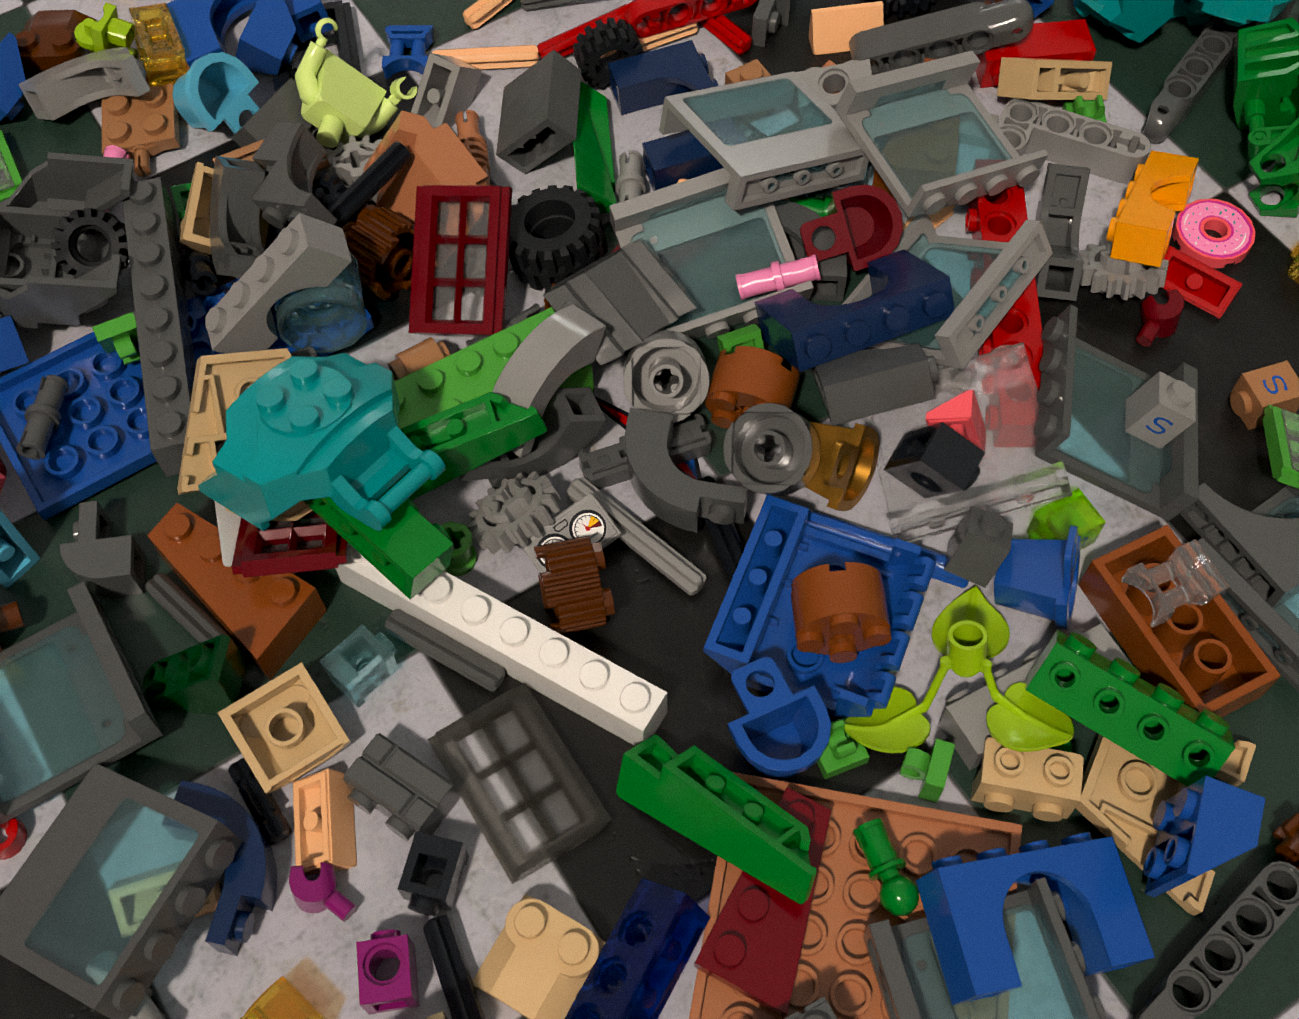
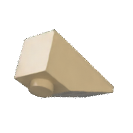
(1053, 78)

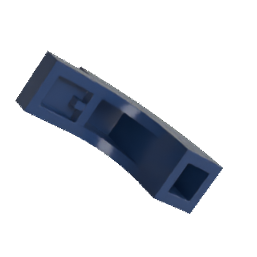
(248, 879)

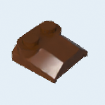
(49, 40)

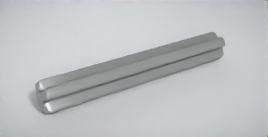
(644, 541)

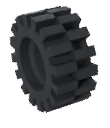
(599, 41)
(74, 225)

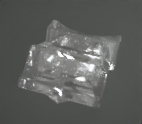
(1191, 572)

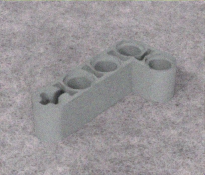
(1074, 139)

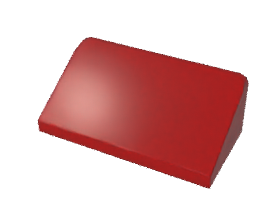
(1200, 283)

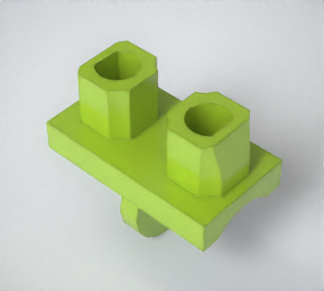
(106, 33)

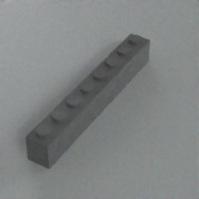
(161, 318)

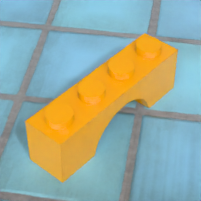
(1148, 212)

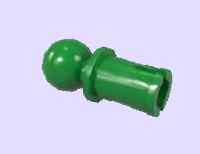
(897, 893)

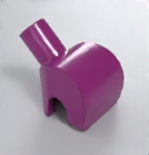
(320, 893)

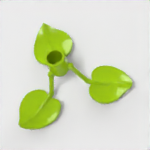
(968, 635)

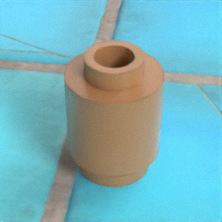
(417, 357)

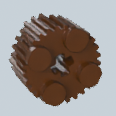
(383, 250)
(574, 584)

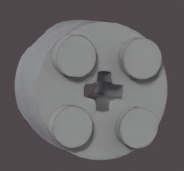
(686, 363)

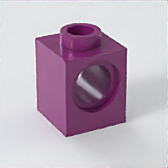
(399, 991)

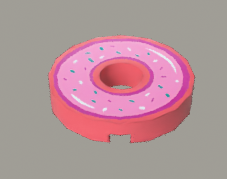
(1215, 215)

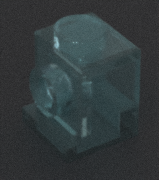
(351, 654)

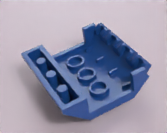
(759, 616)

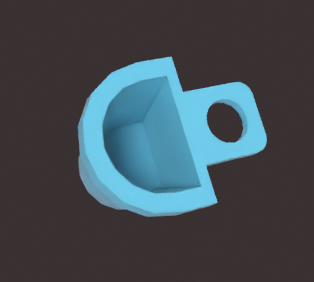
(215, 92)

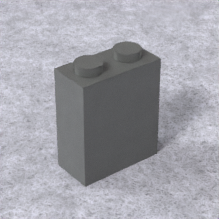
(539, 112)

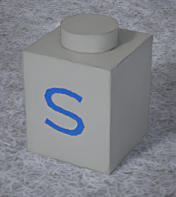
(1160, 410)

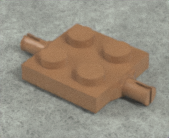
(141, 125)

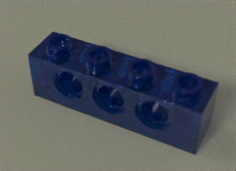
(642, 956)

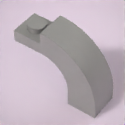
(84, 81)
(547, 358)

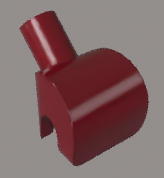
(1160, 319)

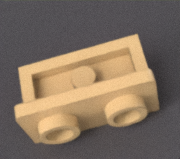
(1034, 782)

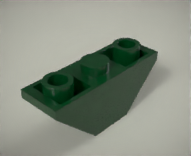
(198, 678)

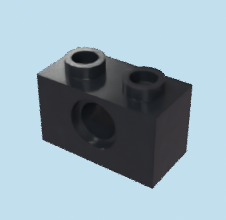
(935, 461)

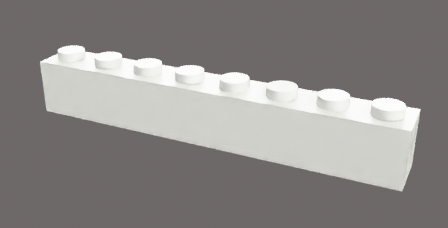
(524, 649)

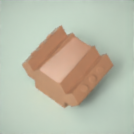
(435, 159)

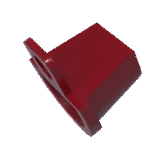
(864, 226)

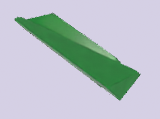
(593, 149)
(472, 435)
(719, 814)

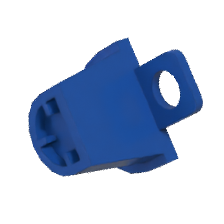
(1041, 578)
(783, 729)

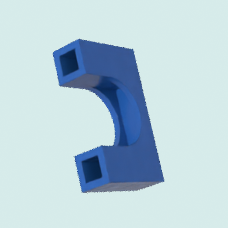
(205, 22)
(967, 911)

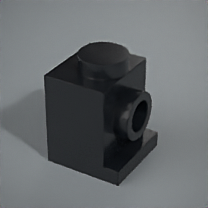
(428, 857)

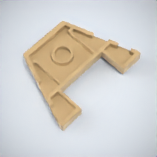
(216, 385)
(1122, 798)

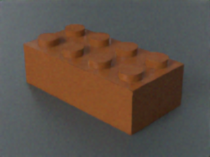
(1197, 651)

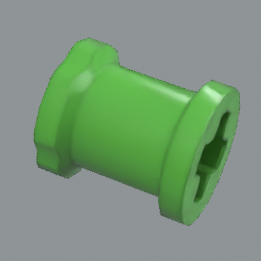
(465, 556)

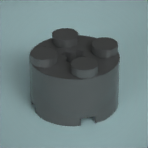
(757, 430)

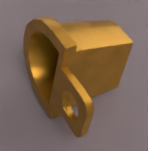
(844, 464)

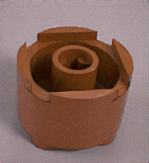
(748, 379)
(840, 611)

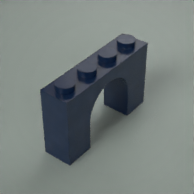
(644, 83)
(904, 299)

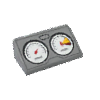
(579, 520)

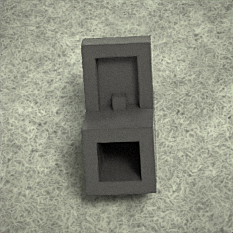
(104, 562)

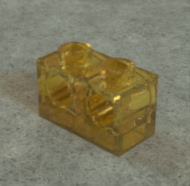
(158, 44)

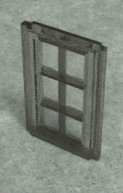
(519, 782)

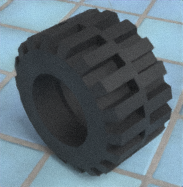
(554, 235)

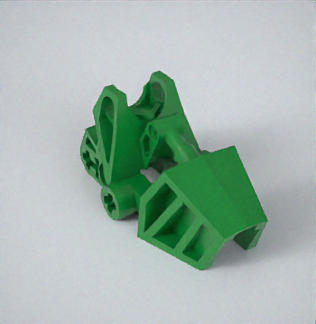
(1269, 108)

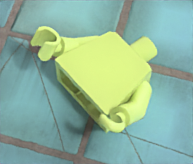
(340, 97)

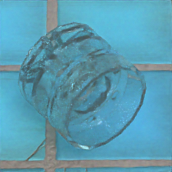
(324, 316)

